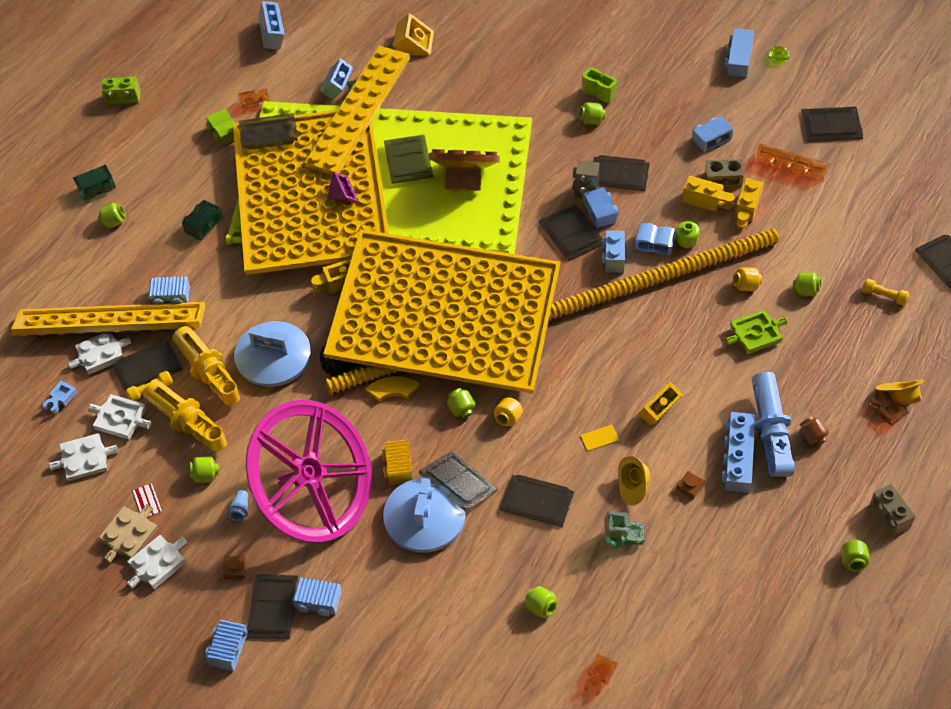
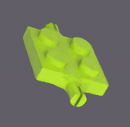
(756, 331)

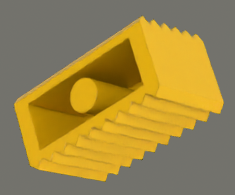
(660, 404)
(398, 462)

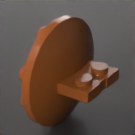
(462, 169)

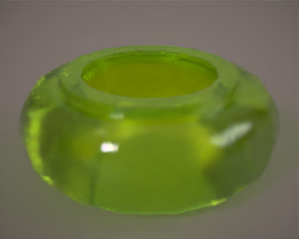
(779, 50)

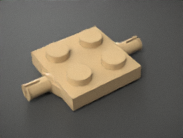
(128, 533)

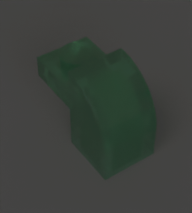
(620, 530)

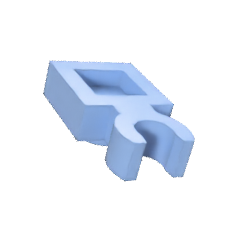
(59, 395)

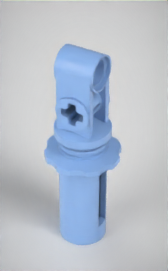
(772, 425)

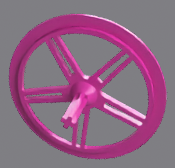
(309, 470)

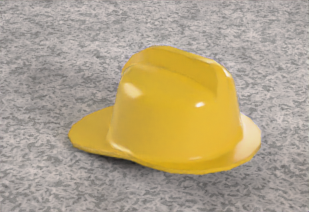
(903, 392)
(632, 480)

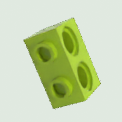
(120, 90)

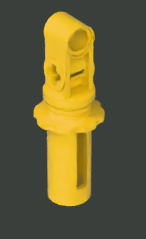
(207, 365)
(185, 415)

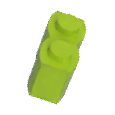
(599, 85)
(221, 126)

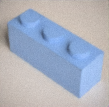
(271, 25)
(739, 53)

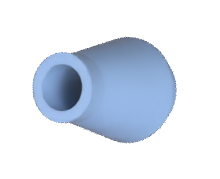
(239, 507)

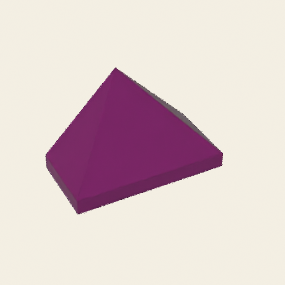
(341, 189)

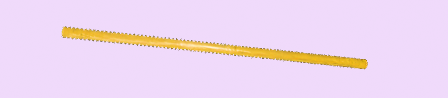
(602, 294)

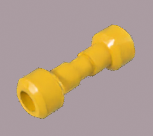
(871, 287)
(135, 393)

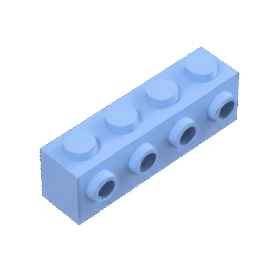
(739, 452)

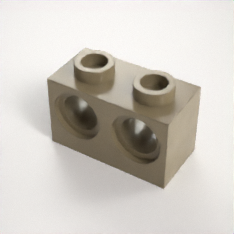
(725, 172)
(586, 177)
(892, 510)

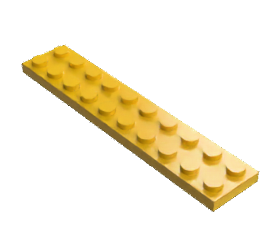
(357, 111)
(108, 318)

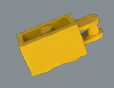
(706, 194)
(748, 202)
(332, 277)

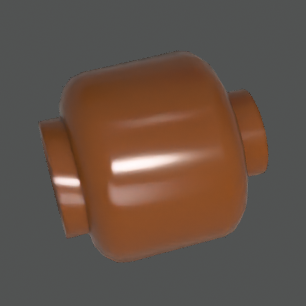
(814, 431)

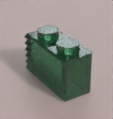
(94, 182)
(202, 219)

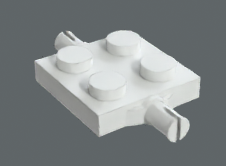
(99, 352)
(119, 416)
(83, 457)
(157, 562)

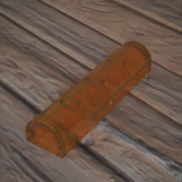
(791, 162)

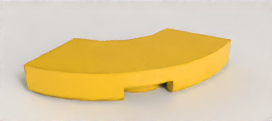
(392, 387)

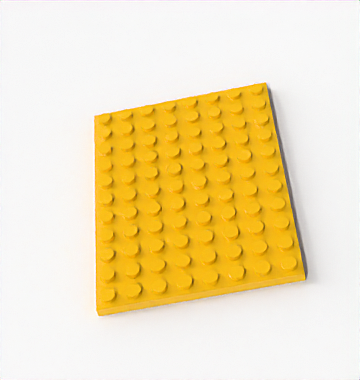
(287, 207)
(444, 311)

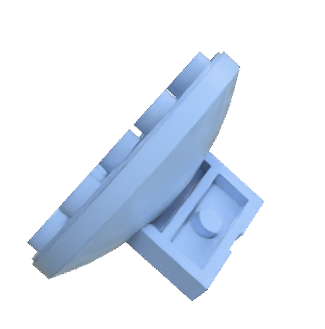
(272, 354)
(422, 517)

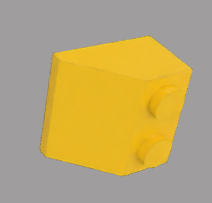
(413, 36)

